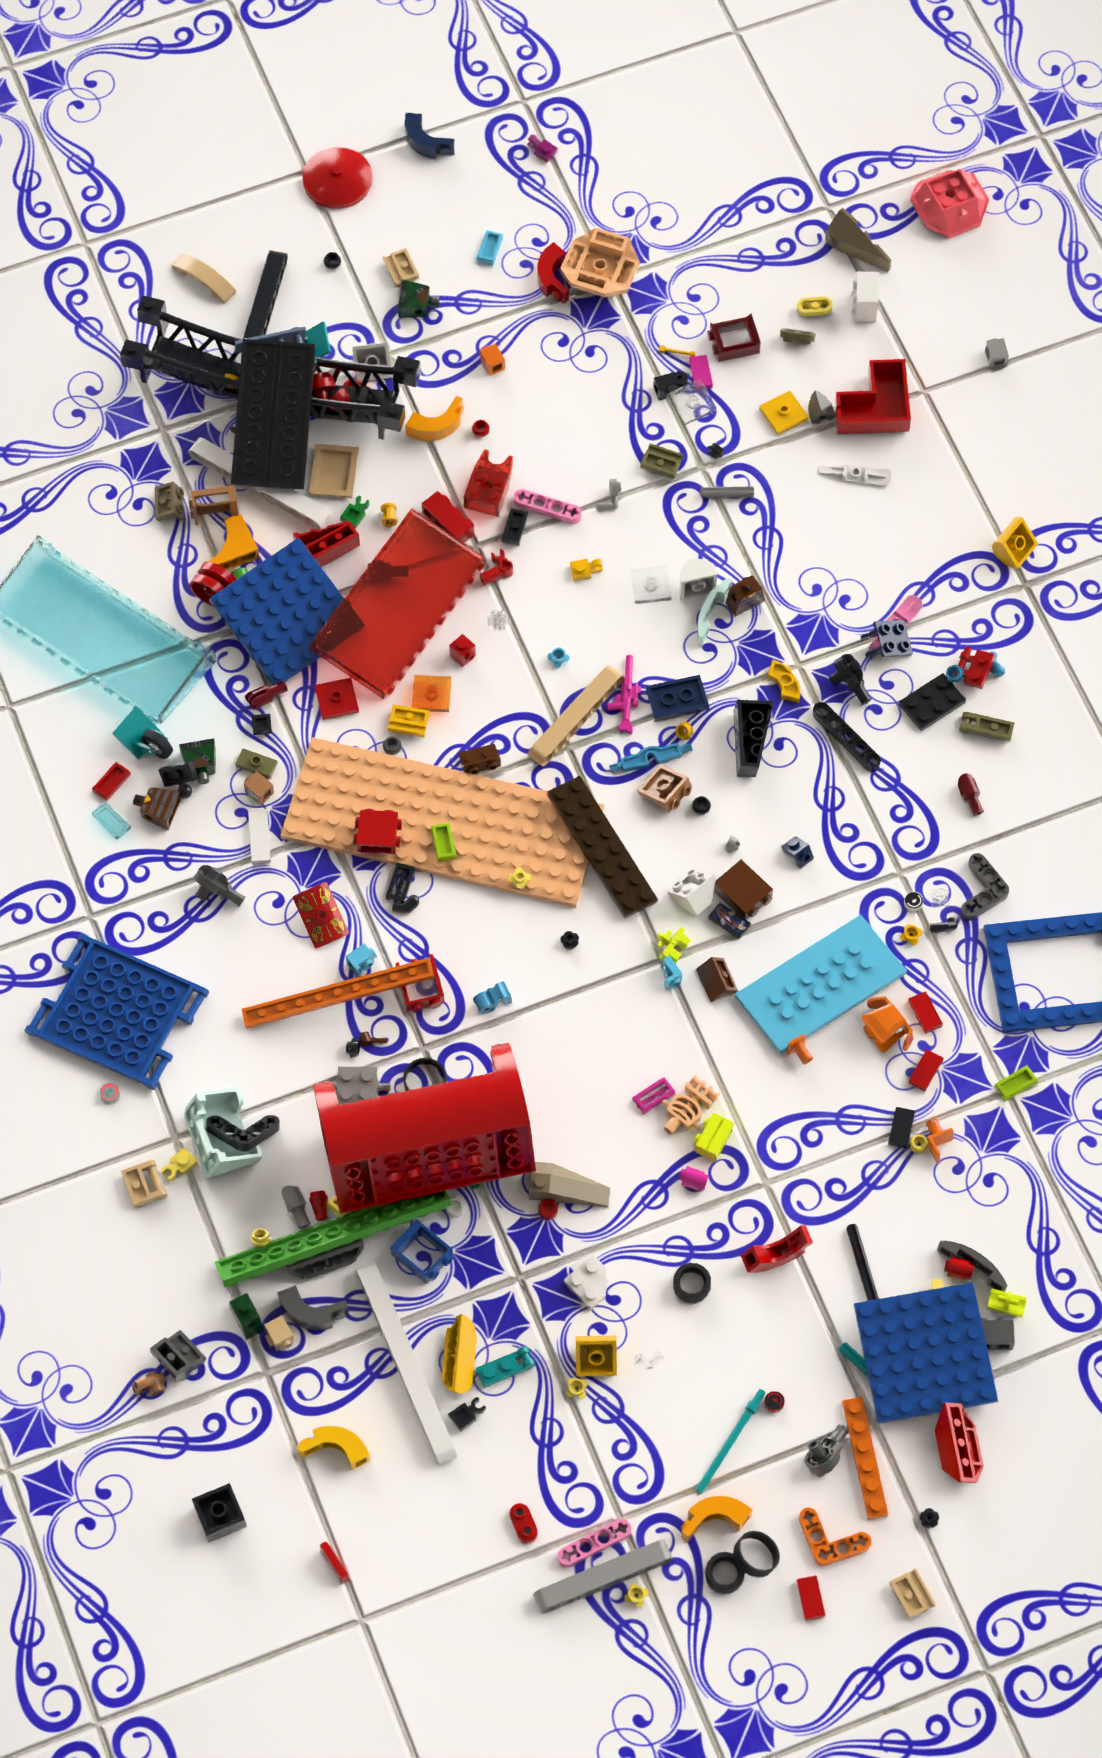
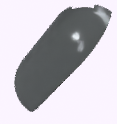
(327, 1261)

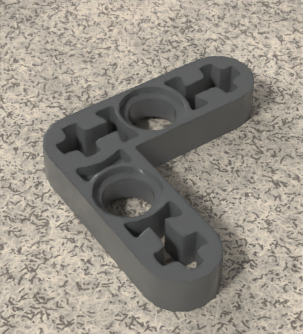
(989, 892)

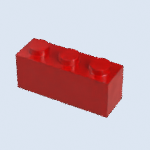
(445, 515)

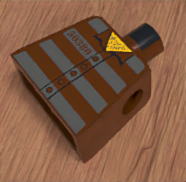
(744, 595)
(158, 806)

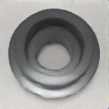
(392, 741)

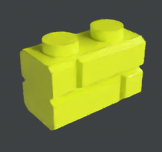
(714, 1136)

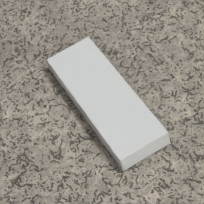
(259, 836)

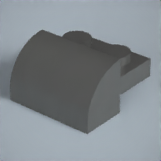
(178, 1355)

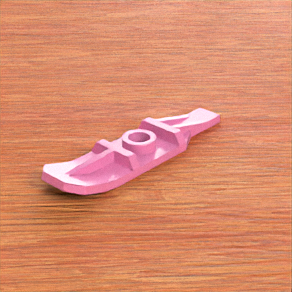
(906, 612)

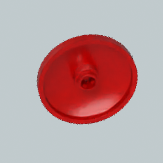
(337, 177)

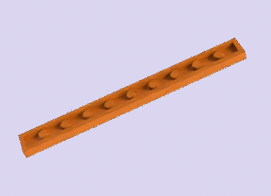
(337, 993)

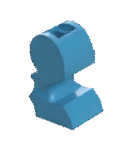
(488, 1000)

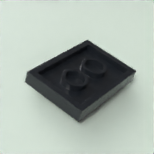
(932, 702)

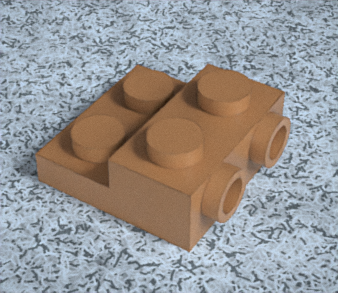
(665, 788)

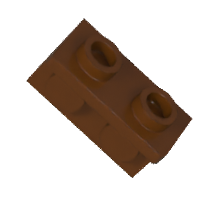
(480, 759)

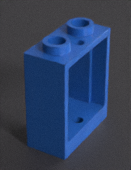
(407, 1239)

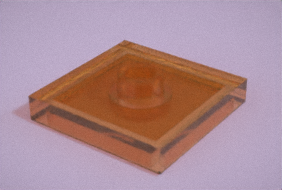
(432, 693)

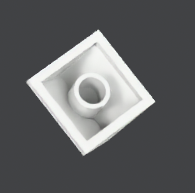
(371, 354)

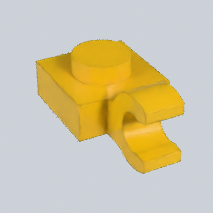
(582, 568)

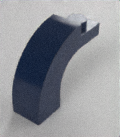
(424, 143)

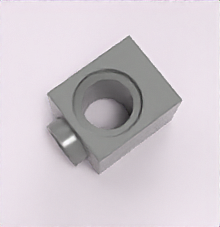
(996, 352)

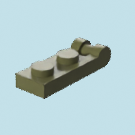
(986, 726)

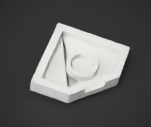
(588, 1282)

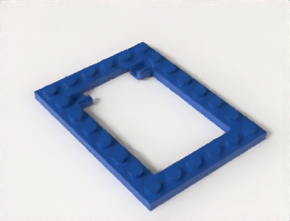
(1000, 934)

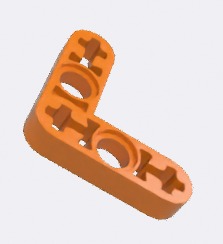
(824, 1545)

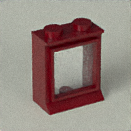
(734, 338)

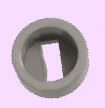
(732, 844)

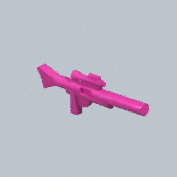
(623, 700)

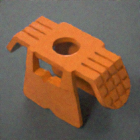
(884, 1023)

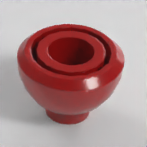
(341, 395)

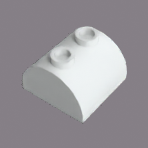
(697, 579)

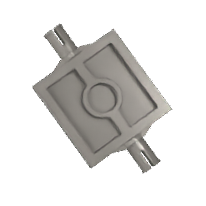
(358, 1084)

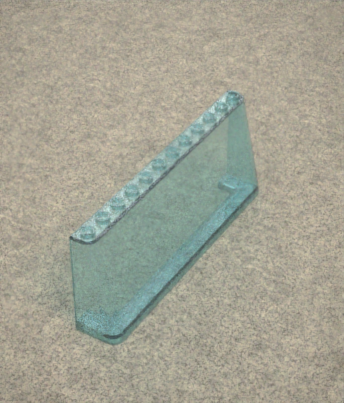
(101, 632)

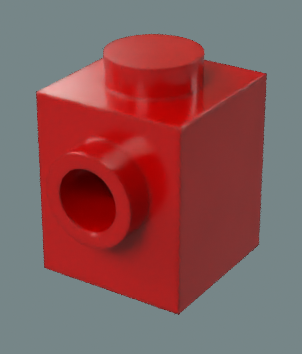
(462, 650)

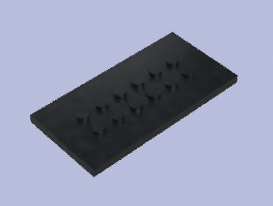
(273, 414)

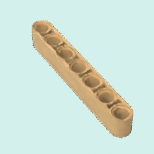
(575, 715)

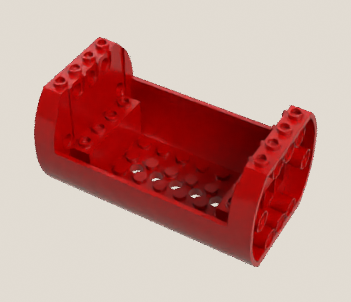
(388, 1143)

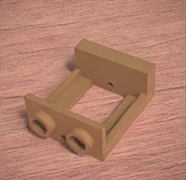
(200, 509)

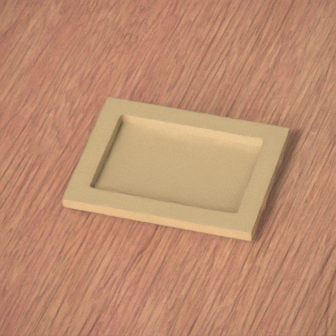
(333, 471)

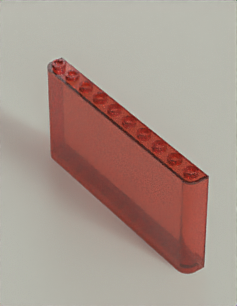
(398, 604)

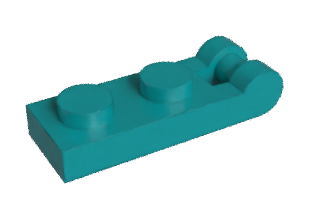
(504, 1367)

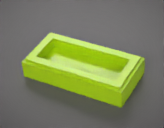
(443, 842)
(1016, 1083)

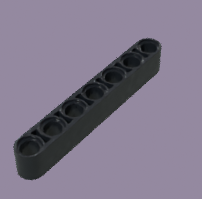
(266, 294)

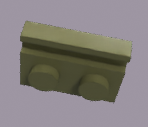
(661, 460)

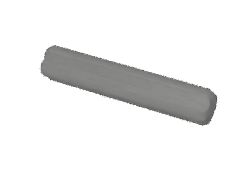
(727, 491)

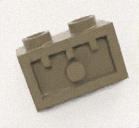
(169, 501)

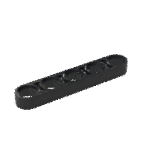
(849, 745)

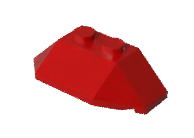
(958, 1444)

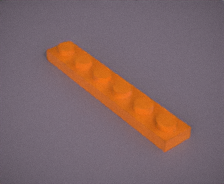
(865, 1458)

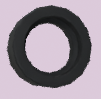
(692, 1268)
(713, 1584)

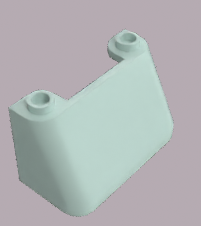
(214, 1154)

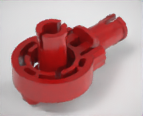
(323, 384)

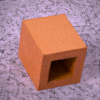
(492, 359)

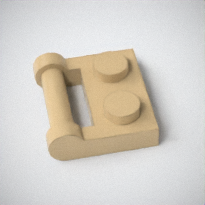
(137, 1184)

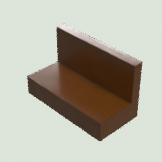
(716, 978)

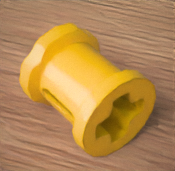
(389, 514)

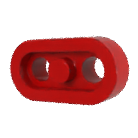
(523, 1522)

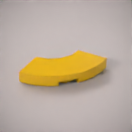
(785, 680)

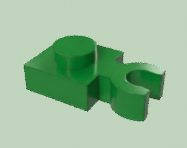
(356, 512)

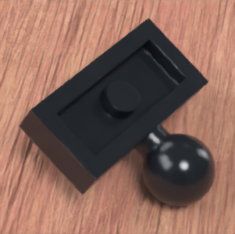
(180, 775)

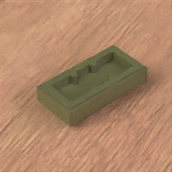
(255, 762)

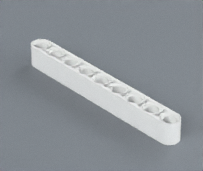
(284, 499)

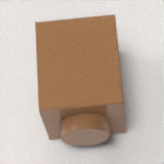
(258, 788)

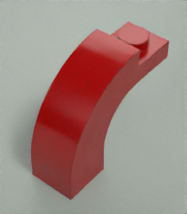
(548, 263)
(769, 1256)

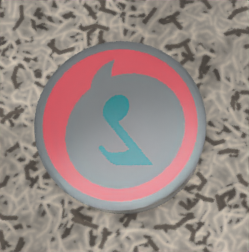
(109, 1093)

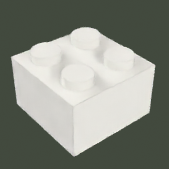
(865, 296)

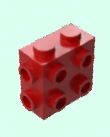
(377, 831)

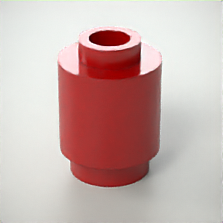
(959, 1268)

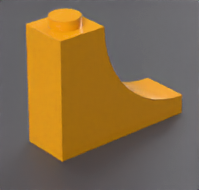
(239, 545)

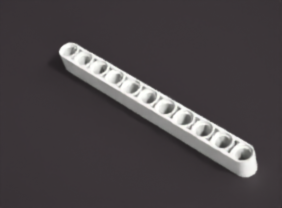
(406, 1363)

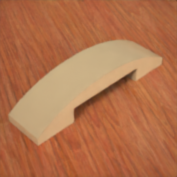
(205, 275)

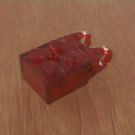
(488, 485)

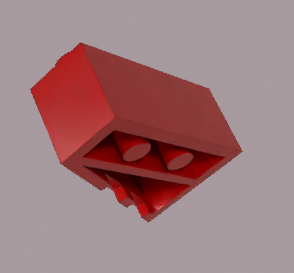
(330, 542)

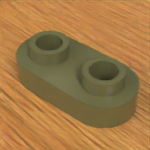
(804, 337)

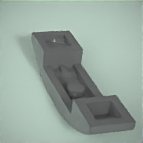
(955, 1249)

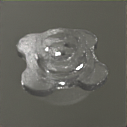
(940, 892)

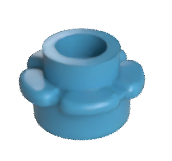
(950, 673)

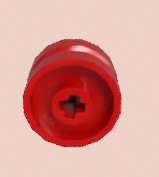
(210, 580)

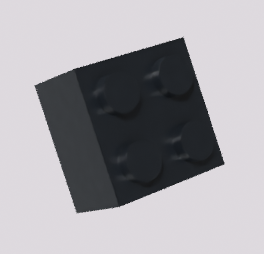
(219, 1512)

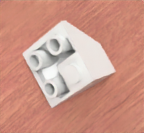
(694, 890)

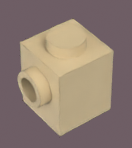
(278, 1334)

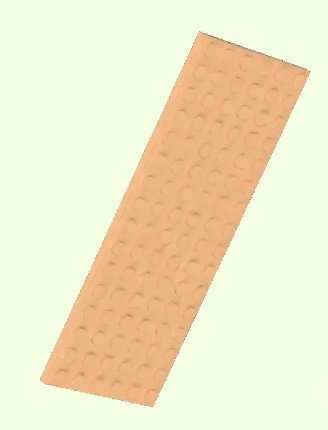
(490, 820)

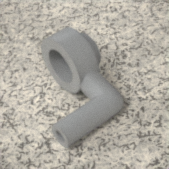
(614, 489)

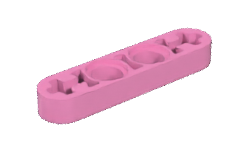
(548, 504)
(596, 1546)

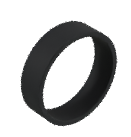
(420, 1061)
(768, 1542)

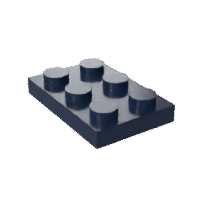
(677, 698)

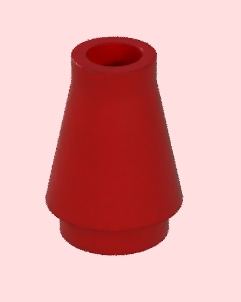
(318, 1202)

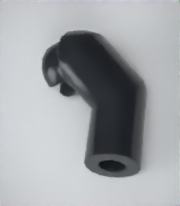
(408, 906)

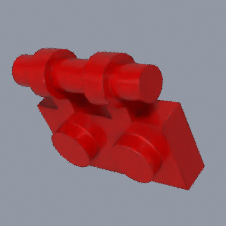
(979, 668)

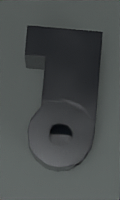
(669, 382)

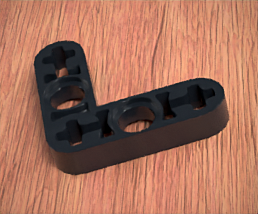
(243, 1139)

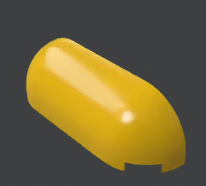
(459, 1355)

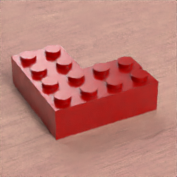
(882, 407)

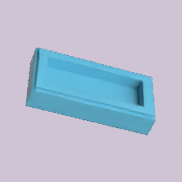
(489, 247)

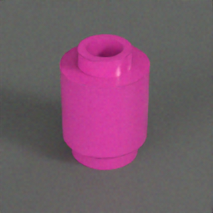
(693, 1178)

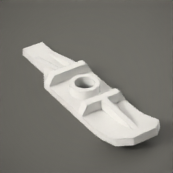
(866, 475)

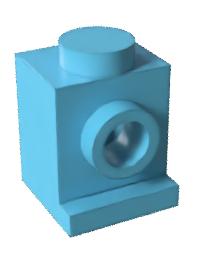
(360, 959)

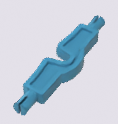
(660, 754)

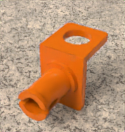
(798, 1046)
(937, 1137)

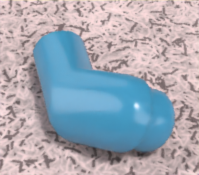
(996, 668)

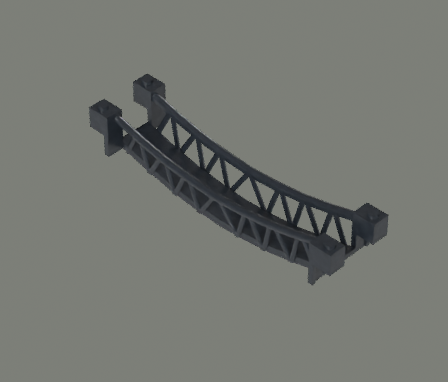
(208, 371)

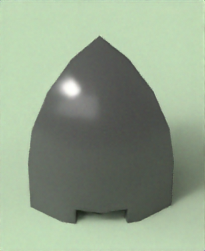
(820, 408)

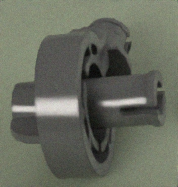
(215, 881)
(825, 1454)

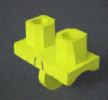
(678, 939)
(1007, 1303)

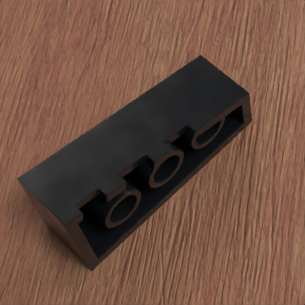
(750, 732)

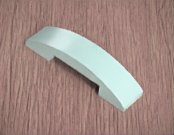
(718, 593)

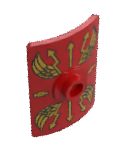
(320, 915)

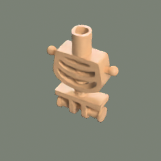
(678, 1111)

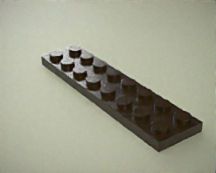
(602, 846)

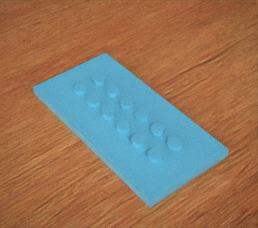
(821, 983)

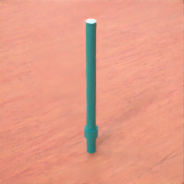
(751, 1408)

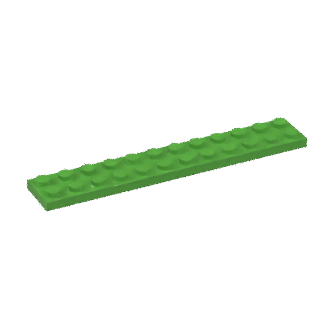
(325, 1237)

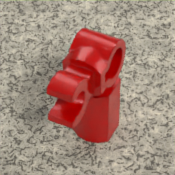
(503, 569)

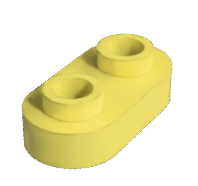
(814, 306)

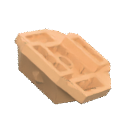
(605, 251)

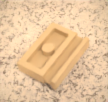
(400, 267)
(912, 1594)

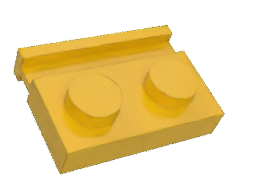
(408, 721)

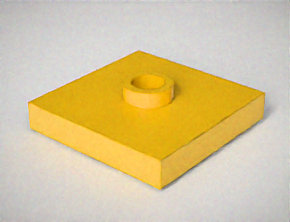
(783, 412)

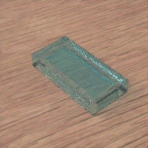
(111, 820)

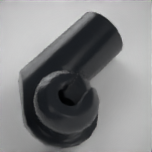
(950, 925)

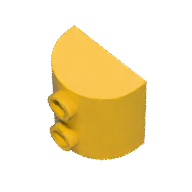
(1014, 543)
(596, 1355)

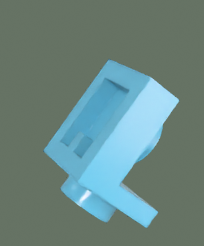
(672, 971)

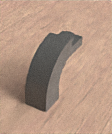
(308, 1316)

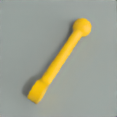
(662, 349)

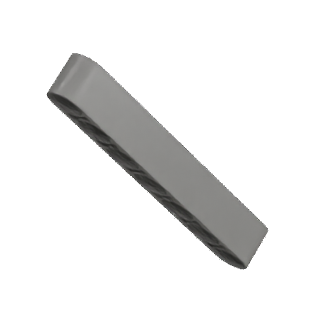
(602, 1576)

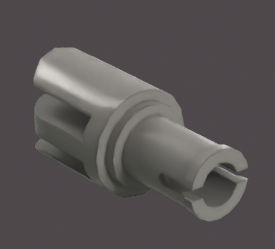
(296, 1205)

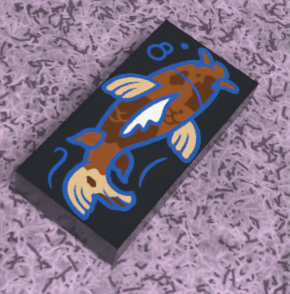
(729, 920)

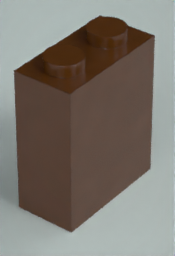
(743, 890)

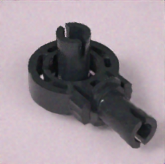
(850, 672)

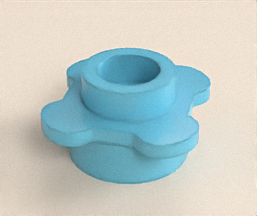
(558, 652)

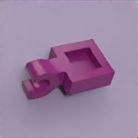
(544, 149)

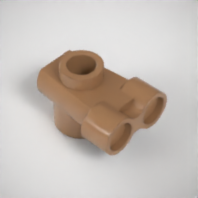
(153, 1382)

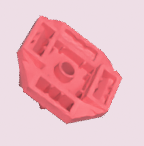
(950, 202)

